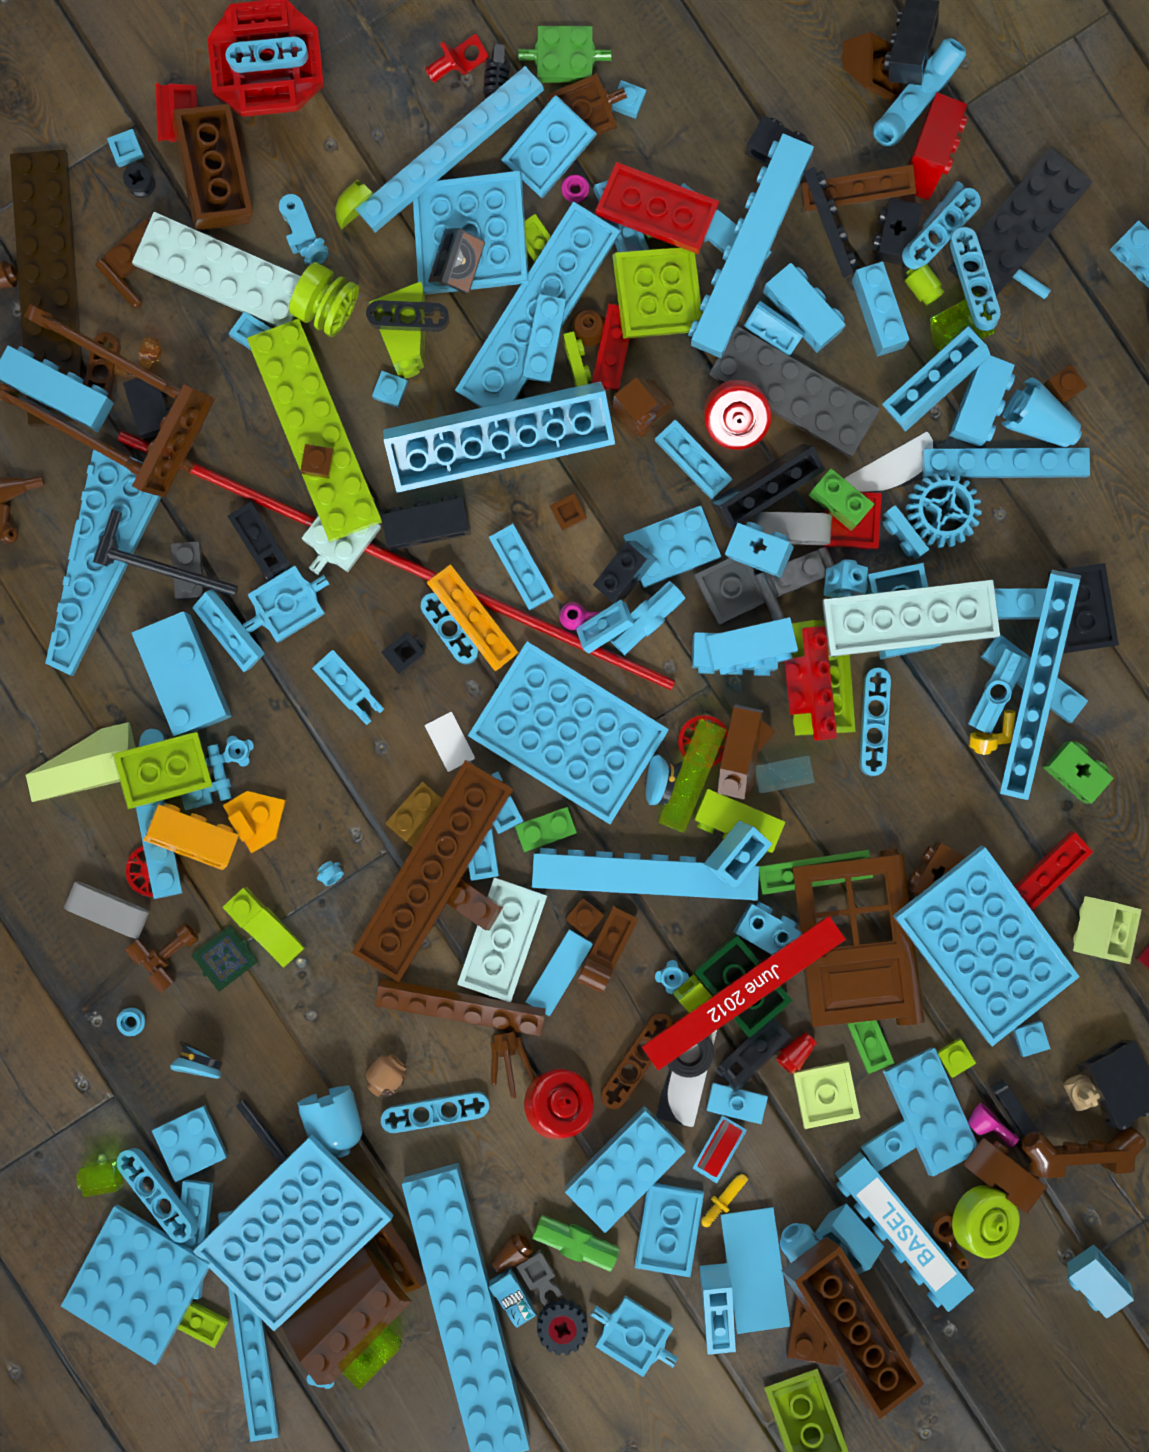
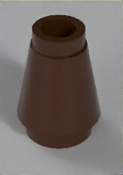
(514, 1252)

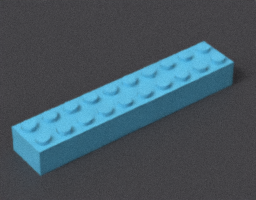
(466, 1311)

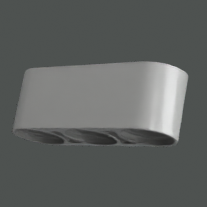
(799, 527)
(106, 909)

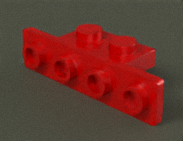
(811, 685)

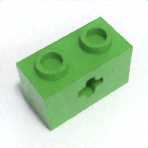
(841, 499)
(1086, 786)

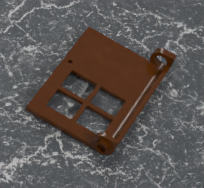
(861, 979)

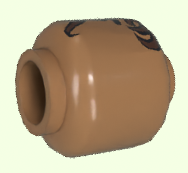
(386, 1075)

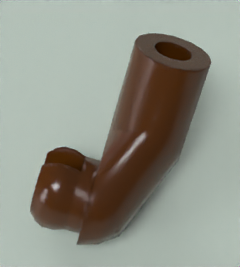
(7, 532)

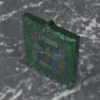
(224, 958)

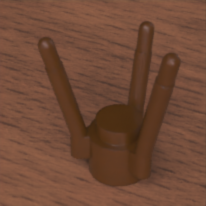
(506, 1045)

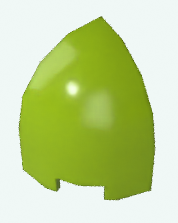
(349, 200)

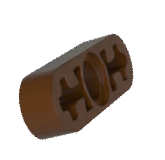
(93, 363)

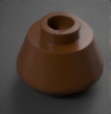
(594, 324)

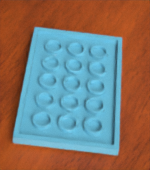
(568, 732)
(986, 945)
(293, 1232)

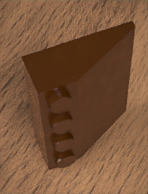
(344, 1316)

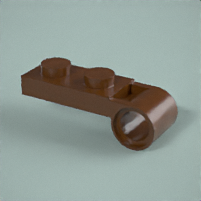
(607, 949)

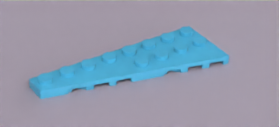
(87, 584)

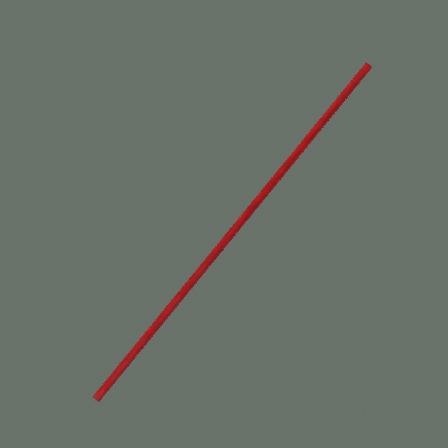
(416, 569)

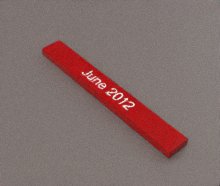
(743, 992)

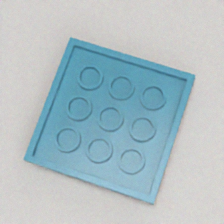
(484, 207)
(136, 1284)

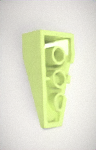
(82, 765)

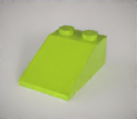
(805, 1415)

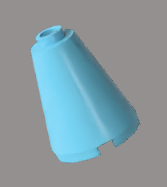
(1041, 415)

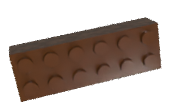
(852, 1327)

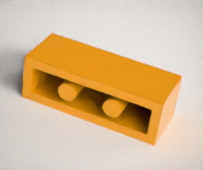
(191, 836)

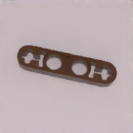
(632, 1057)

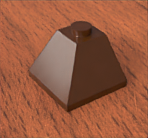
(865, 60)

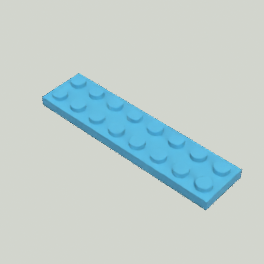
(560, 272)

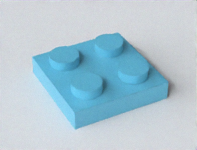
(190, 1143)

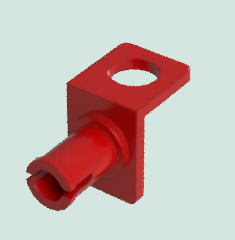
(456, 59)

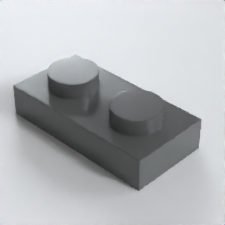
(187, 557)

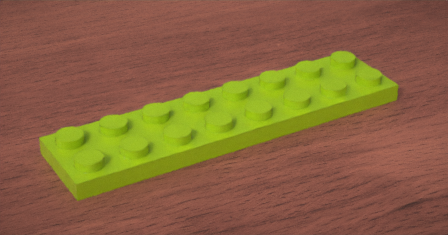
(312, 419)

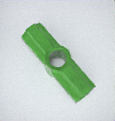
(576, 1242)

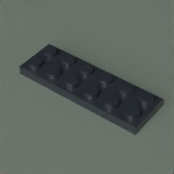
(1026, 219)

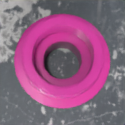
(571, 181)

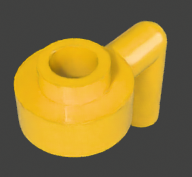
(985, 743)

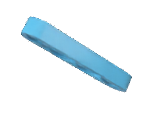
(941, 228)
(971, 279)
(880, 722)
(434, 1107)
(153, 1198)

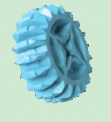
(954, 513)

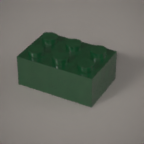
(728, 964)

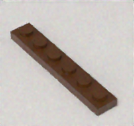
(460, 1007)

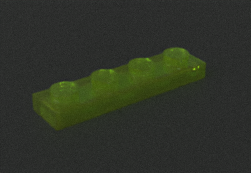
(692, 775)

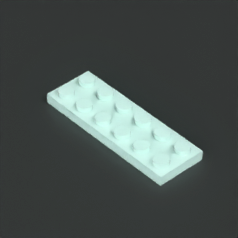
(216, 270)
(911, 618)

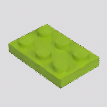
(162, 770)

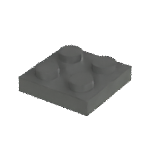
(729, 589)

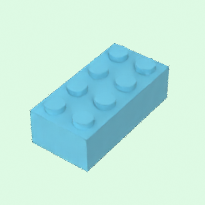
(624, 1169)

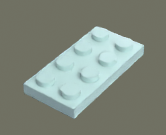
(499, 954)

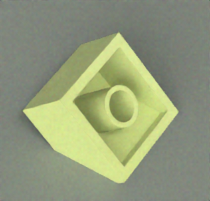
(1106, 930)

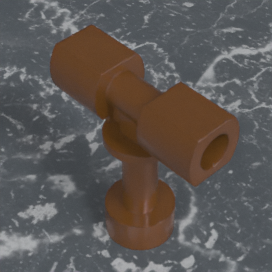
(156, 961)

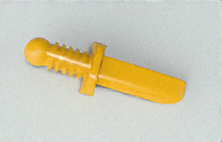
(725, 1198)

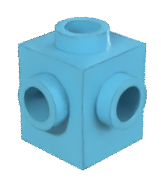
(846, 579)

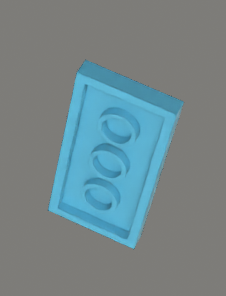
(931, 1111)

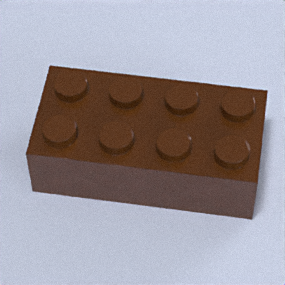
(212, 166)

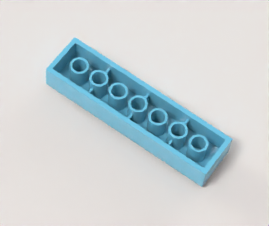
(499, 436)

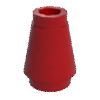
(796, 1053)

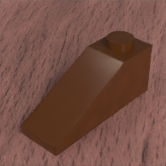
(740, 752)

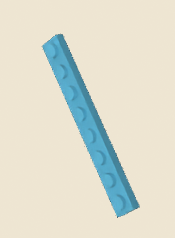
(450, 149)

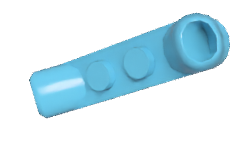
(915, 98)

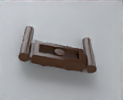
(118, 263)

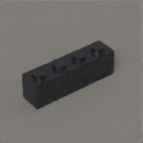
(767, 485)

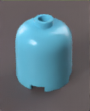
(332, 1119)

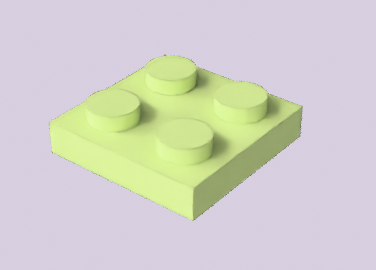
(826, 1094)

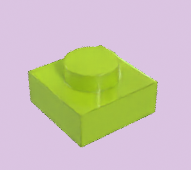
(955, 1057)

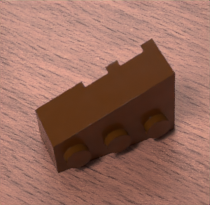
(640, 406)

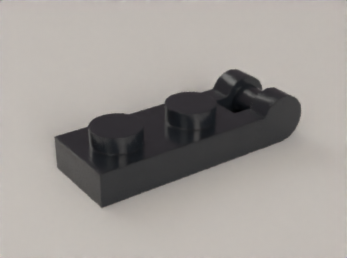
(259, 540)
(754, 1054)

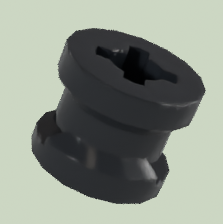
(141, 187)

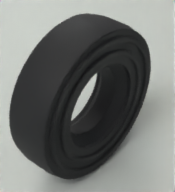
(698, 1066)

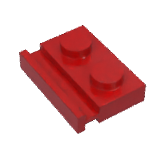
(168, 99)

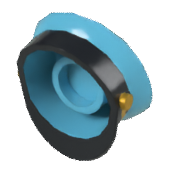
(661, 780)
(196, 1062)

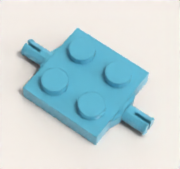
(286, 604)
(634, 1336)

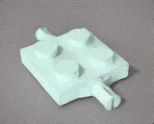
(342, 551)

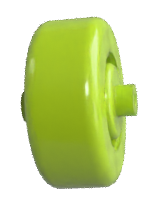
(985, 1222)

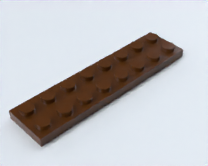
(432, 871)

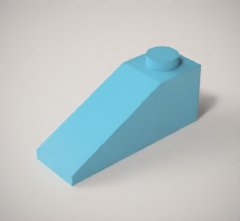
(717, 1308)

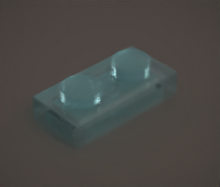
(784, 774)

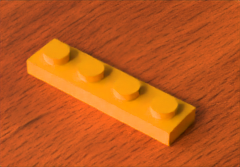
(472, 617)

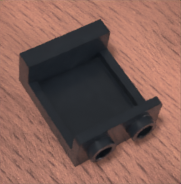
(1122, 1082)

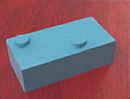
(181, 674)

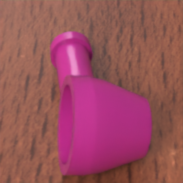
(583, 615)
(984, 1121)

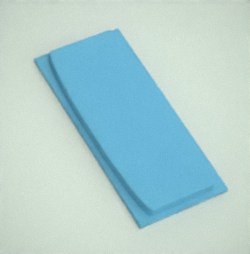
(755, 1270)

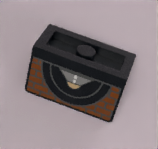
(457, 260)

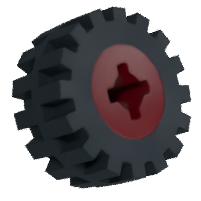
(566, 1316)

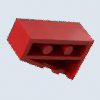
(936, 142)

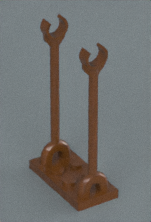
(177, 428)

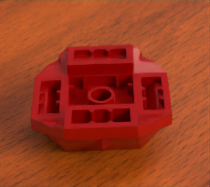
(268, 89)

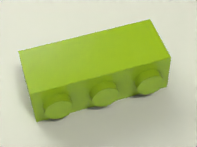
(724, 813)

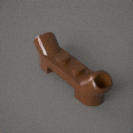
(1051, 1160)

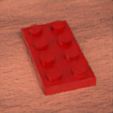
(657, 208)

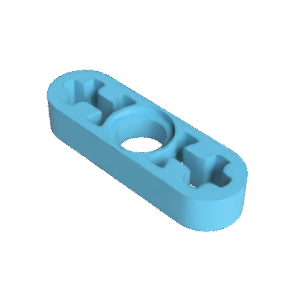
(257, 46)
(455, 650)

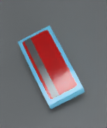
(719, 1149)

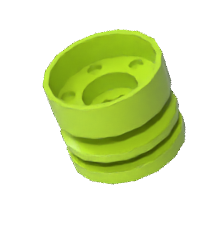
(323, 299)

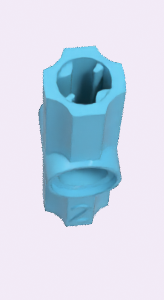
(649, 617)
(1005, 673)

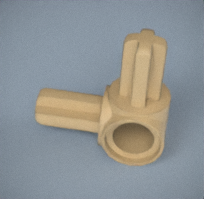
(1081, 1092)

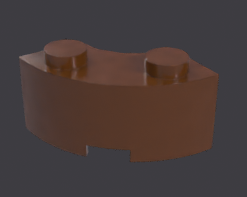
(1001, 1172)

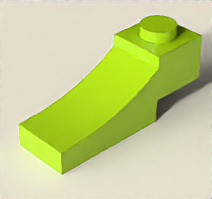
(263, 926)

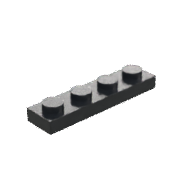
(827, 210)

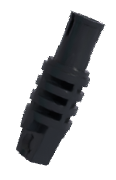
(495, 70)

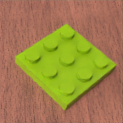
(657, 291)

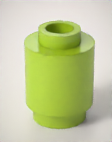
(924, 284)

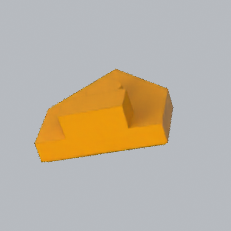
(255, 818)

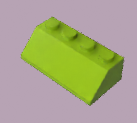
(841, 687)

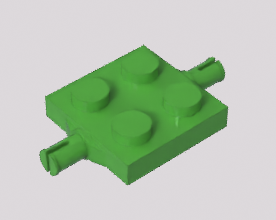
(564, 54)

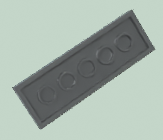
(797, 392)

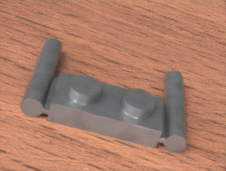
(795, 575)

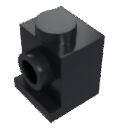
(394, 656)

